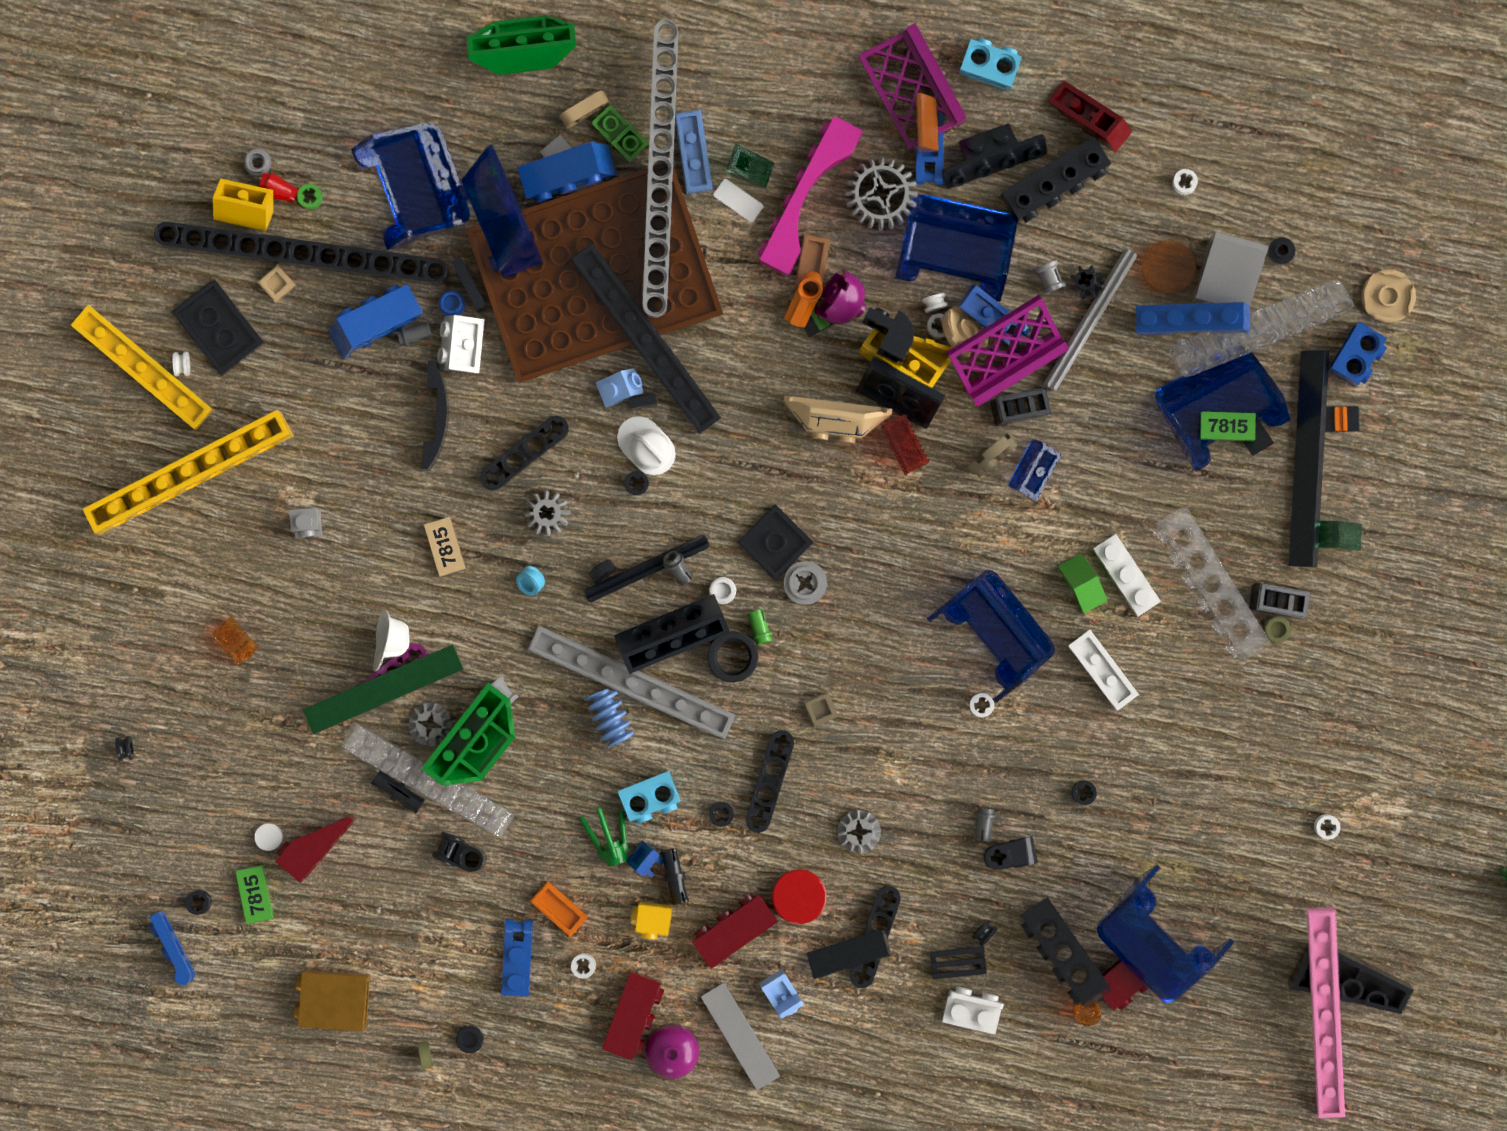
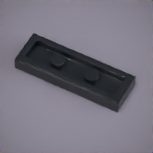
(849, 954)

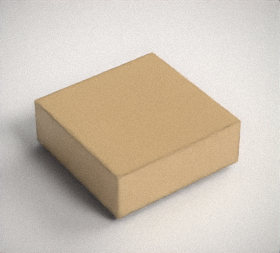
(276, 283)

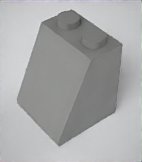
(1229, 270)

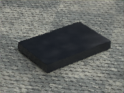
(218, 327)
(900, 392)

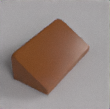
(926, 123)

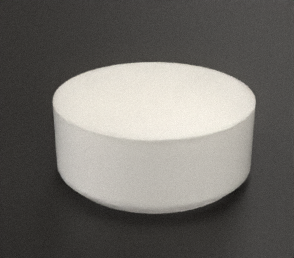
(723, 589)
(268, 837)

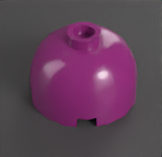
(842, 299)
(672, 1051)

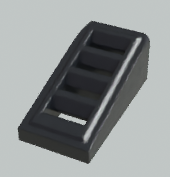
(999, 413)
(1257, 598)

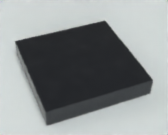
(775, 542)

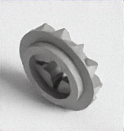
(818, 582)
(422, 714)
(867, 822)

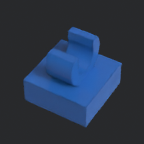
(643, 858)

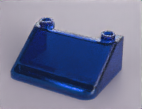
(416, 180)
(499, 215)
(958, 242)
(1230, 387)

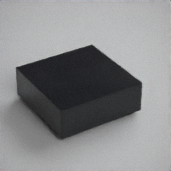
(643, 401)

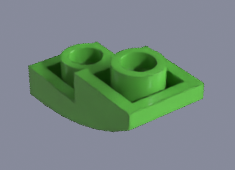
(619, 133)

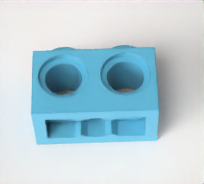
(988, 71)
(646, 790)

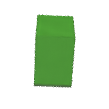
(1083, 583)

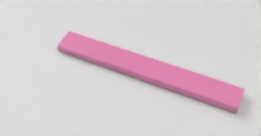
(1325, 1012)

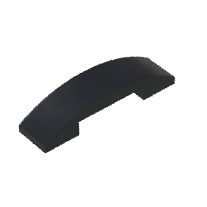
(432, 450)

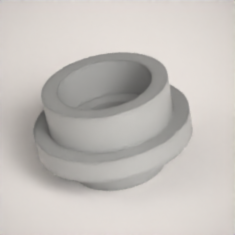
(255, 154)

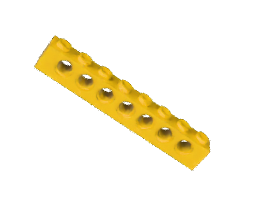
(187, 472)

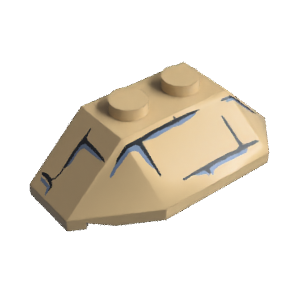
(836, 418)

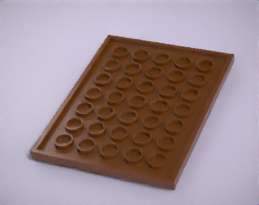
(552, 312)

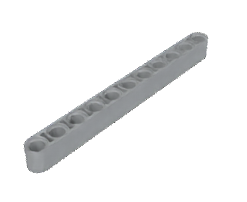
(664, 156)

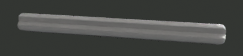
(1090, 319)

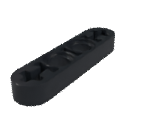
(526, 455)
(773, 782)
(868, 929)

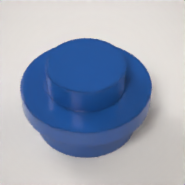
(452, 303)

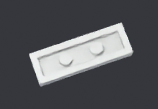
(1126, 575)
(1103, 670)

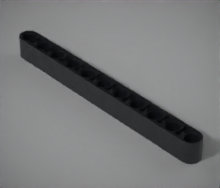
(289, 248)

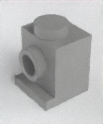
(306, 522)

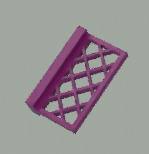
(929, 69)
(1014, 365)

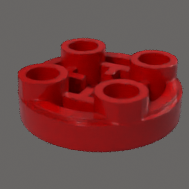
(799, 896)

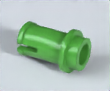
(759, 627)

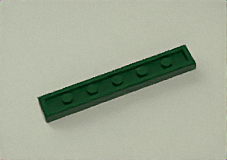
(383, 689)

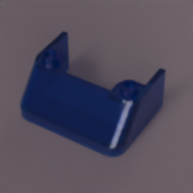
(1003, 628)
(1149, 949)

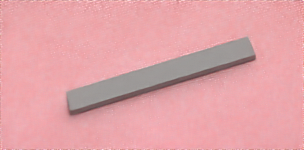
(636, 685)

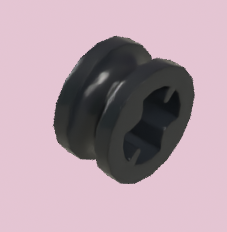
(635, 491)
(124, 748)
(1087, 800)
(721, 822)
(206, 905)
(984, 933)

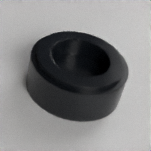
(602, 571)
(470, 1039)

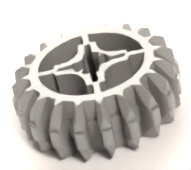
(893, 190)

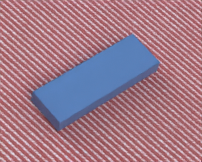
(693, 152)

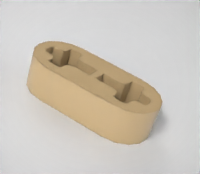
(584, 109)

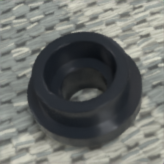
(1273, 250)

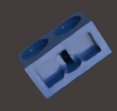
(1352, 351)

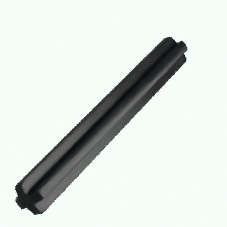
(643, 569)

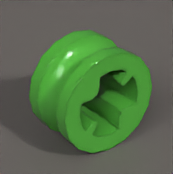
(301, 198)

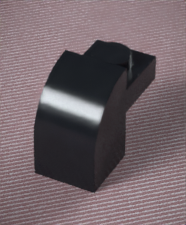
(898, 333)

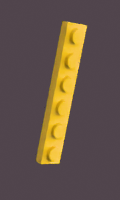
(142, 367)

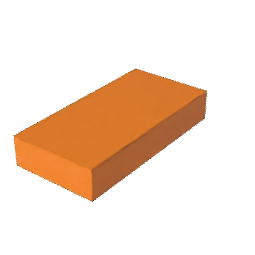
(559, 909)

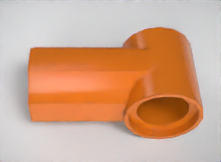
(804, 300)

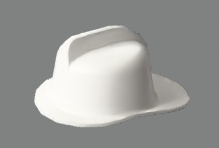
(646, 445)
(391, 638)

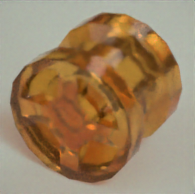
(1089, 1016)

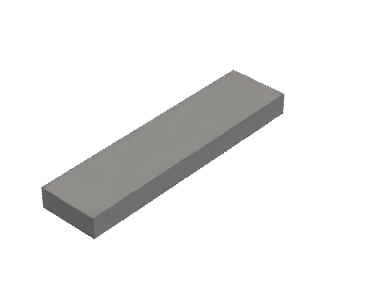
(740, 1036)

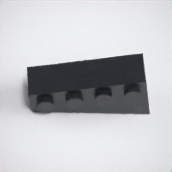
(1358, 983)

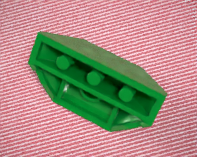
(521, 44)
(474, 741)

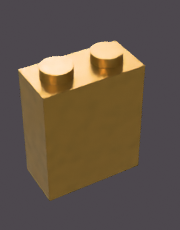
(332, 1000)

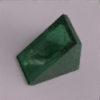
(749, 167)
(1340, 535)

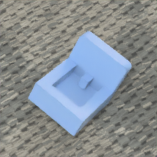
(620, 387)
(781, 994)

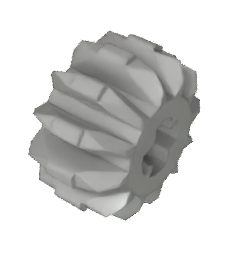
(545, 522)

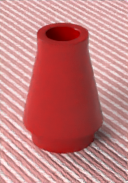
(281, 189)

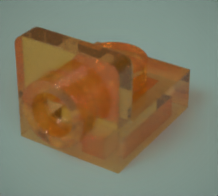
(235, 640)

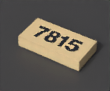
(444, 546)

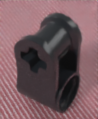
(458, 852)
(1015, 854)

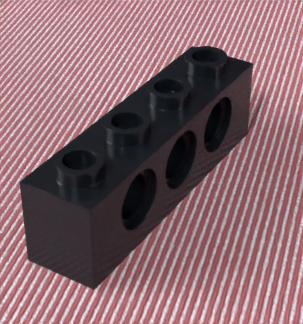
(671, 634)
(1045, 915)

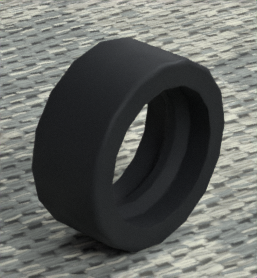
(752, 662)

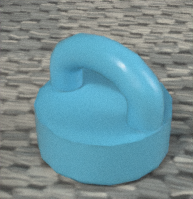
(530, 580)

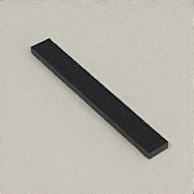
(645, 338)
(1309, 458)

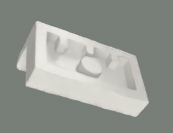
(460, 344)
(972, 1011)

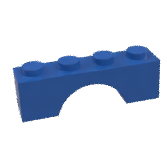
(1182, 318)

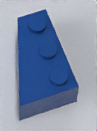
(567, 171)
(374, 319)

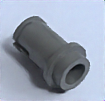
(413, 334)
(674, 562)
(984, 822)

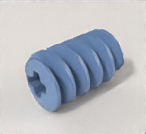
(609, 716)

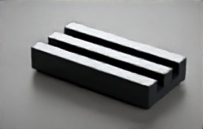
(469, 285)
(981, 960)

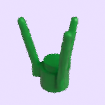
(613, 851)

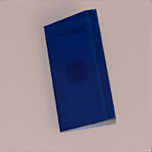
(1034, 469)

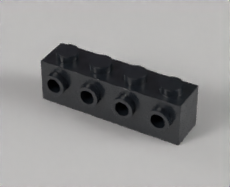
(1055, 180)

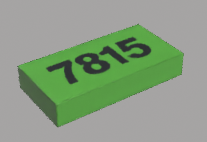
(1227, 426)
(254, 894)

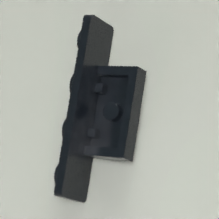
(992, 153)

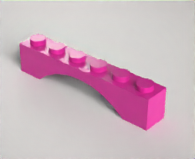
(835, 147)

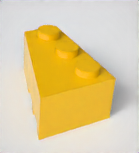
(923, 362)

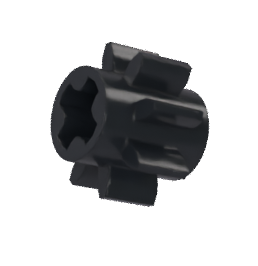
(1080, 284)

